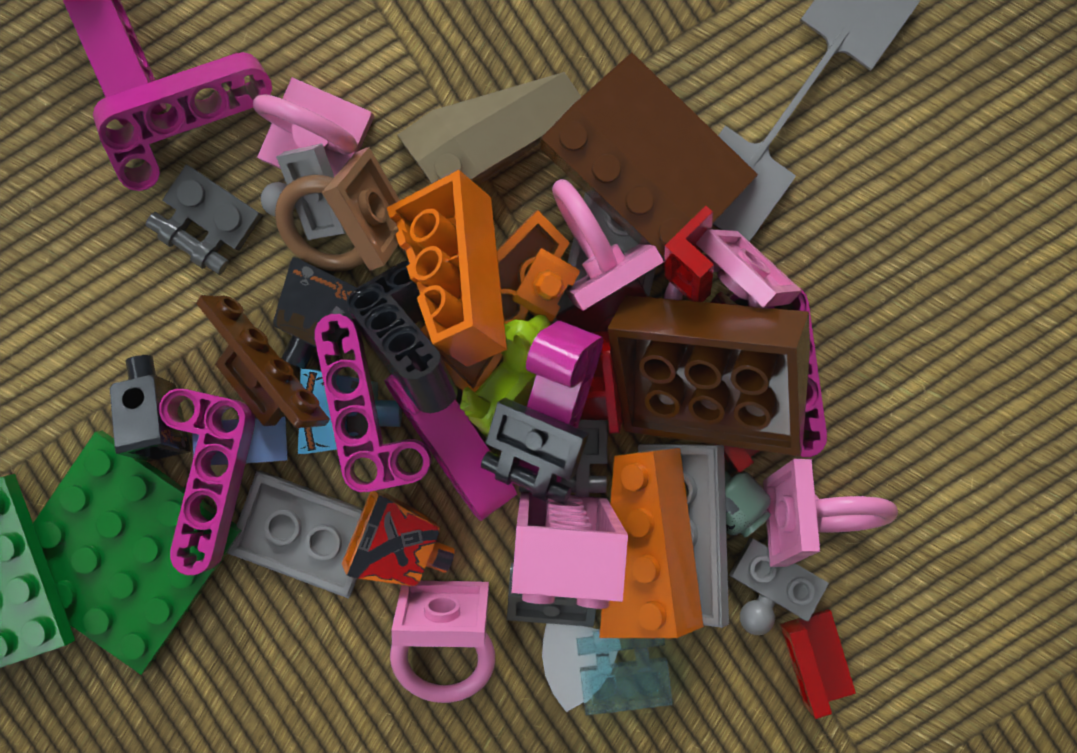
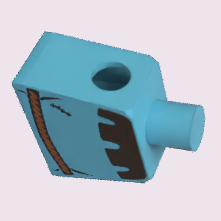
(322, 437)

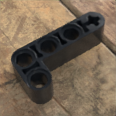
(387, 318)

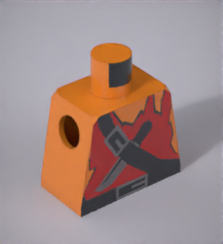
(394, 543)

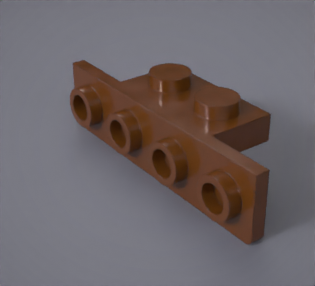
(257, 371)

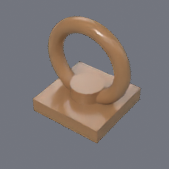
(360, 203)

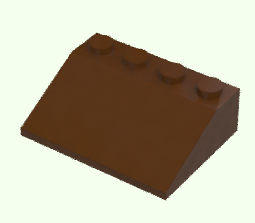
(645, 155)
(712, 372)

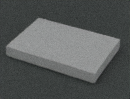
(297, 532)

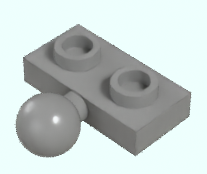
(313, 209)
(786, 586)

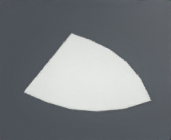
(564, 664)

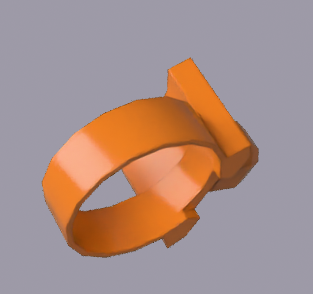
(545, 284)

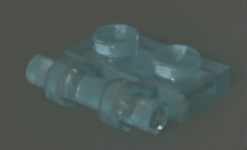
(623, 684)

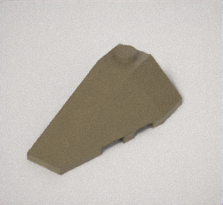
(488, 130)

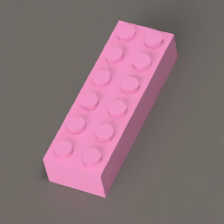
(569, 551)

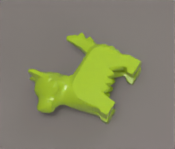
(509, 379)

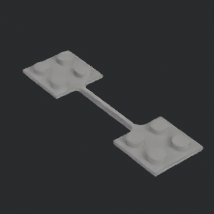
(849, 27)

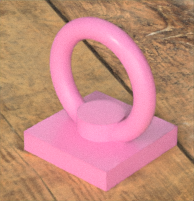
(312, 118)
(606, 264)
(743, 271)
(800, 514)
(442, 617)

